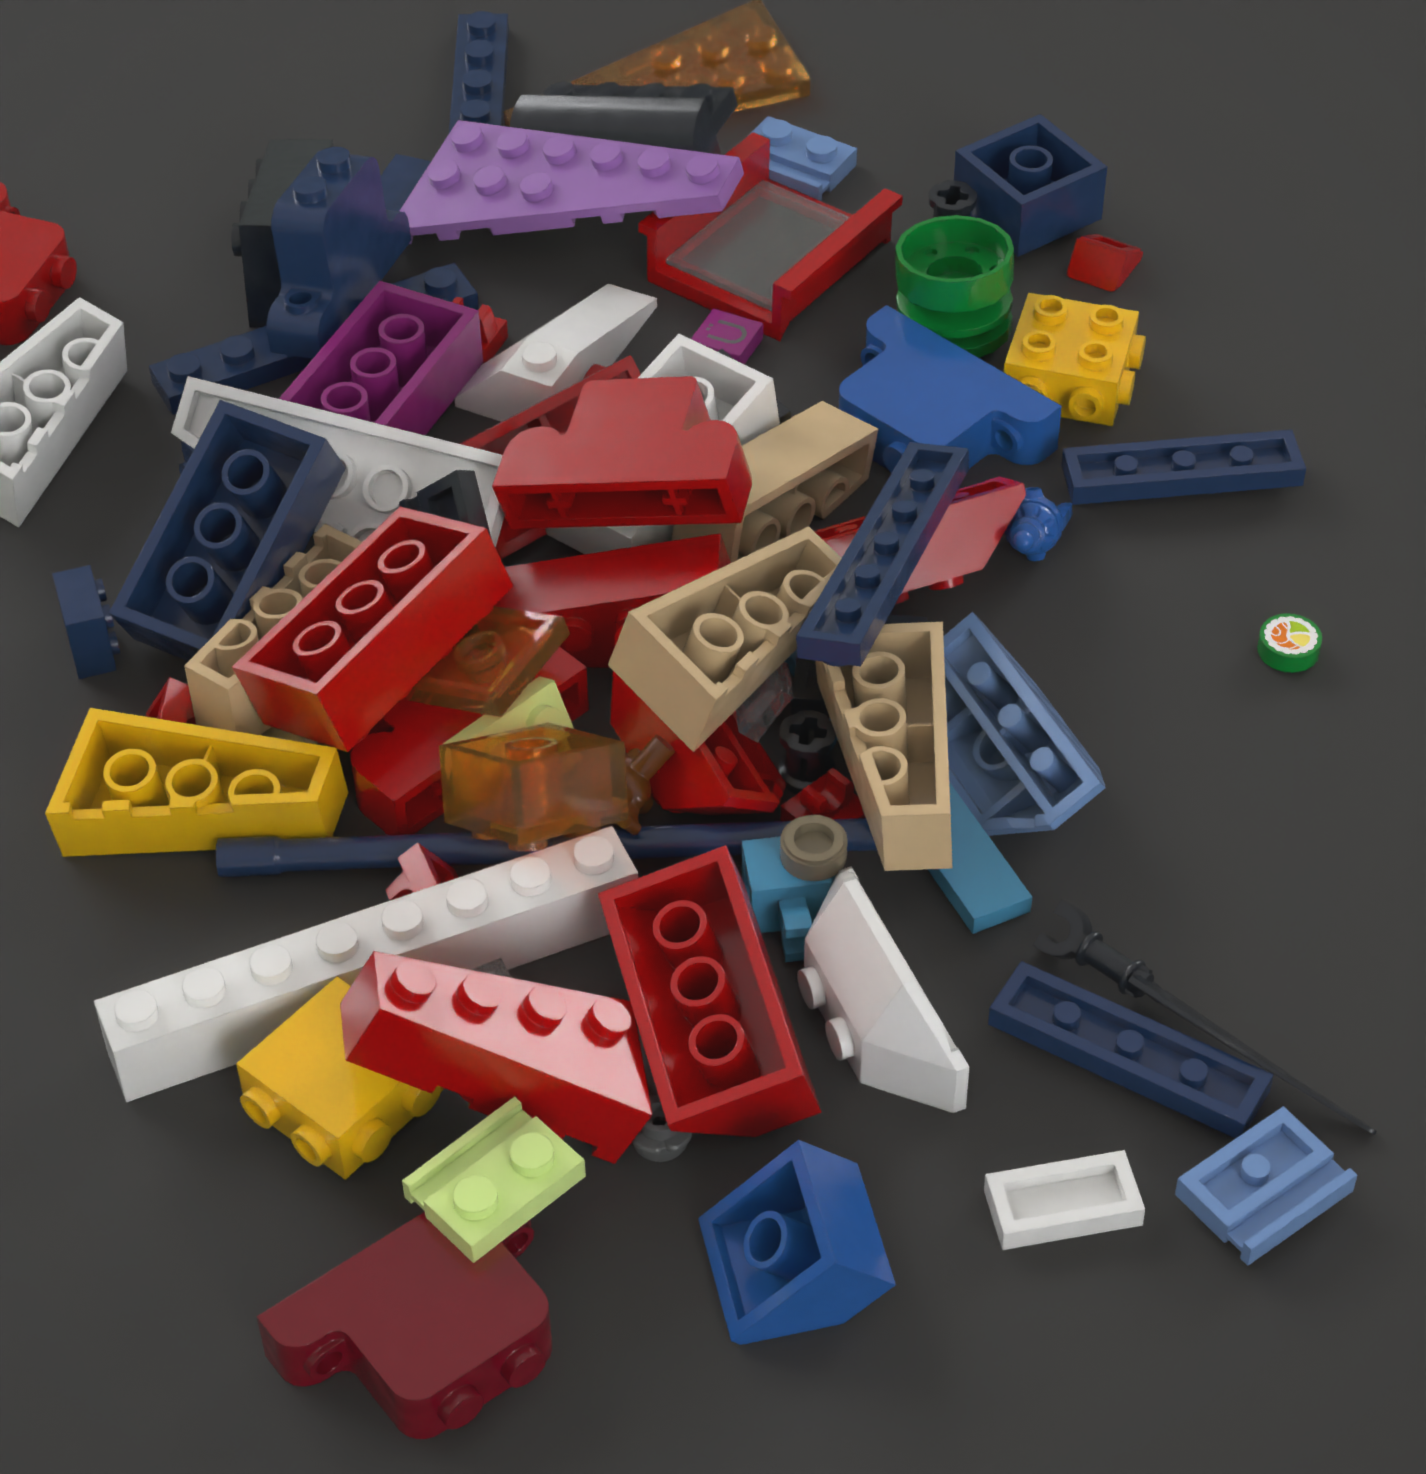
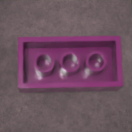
(394, 360)

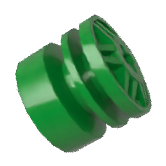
(957, 280)

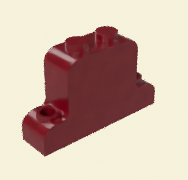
(417, 1327)

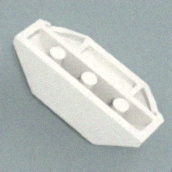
(875, 1003)

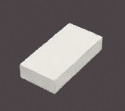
(1063, 1200)

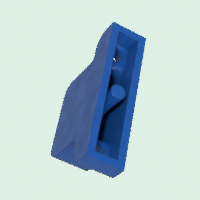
(940, 394)

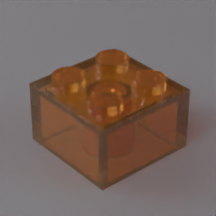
(534, 784)

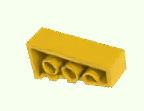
(184, 785)

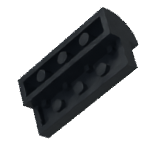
(632, 114)

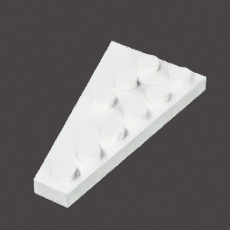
(379, 460)

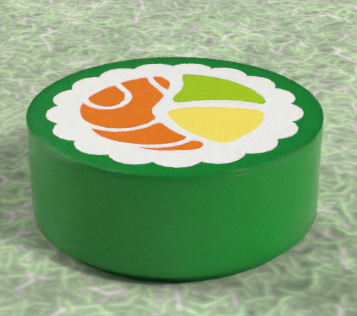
(1289, 642)

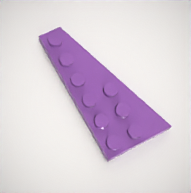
(548, 179)

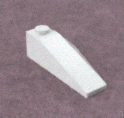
(557, 353)

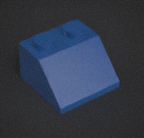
(795, 1247)

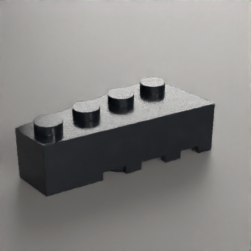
(253, 235)

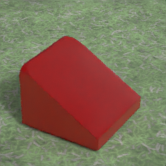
(1103, 261)

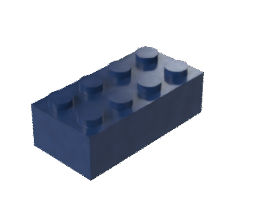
(226, 529)

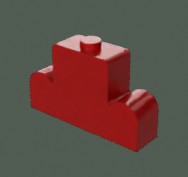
(628, 459)
(400, 758)

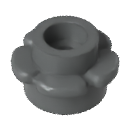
(658, 1141)

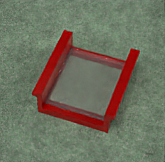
(767, 247)

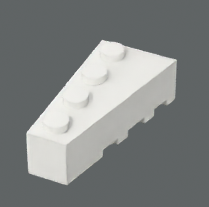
(51, 397)

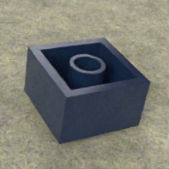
(1033, 182)

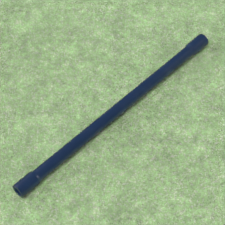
(277, 855)

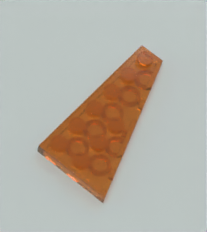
(729, 50)

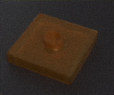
(492, 662)

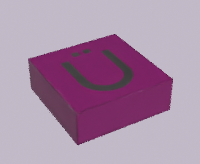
(731, 333)

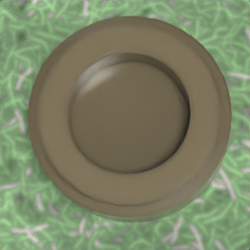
(813, 847)

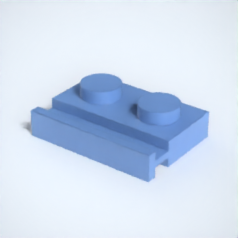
(804, 158)
(1265, 1185)

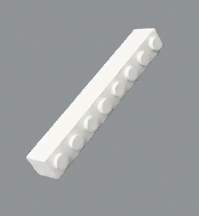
(231, 1004)

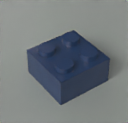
(87, 621)

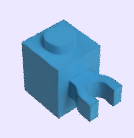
(780, 898)

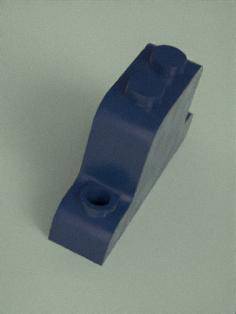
(330, 248)

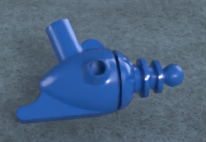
(1037, 524)

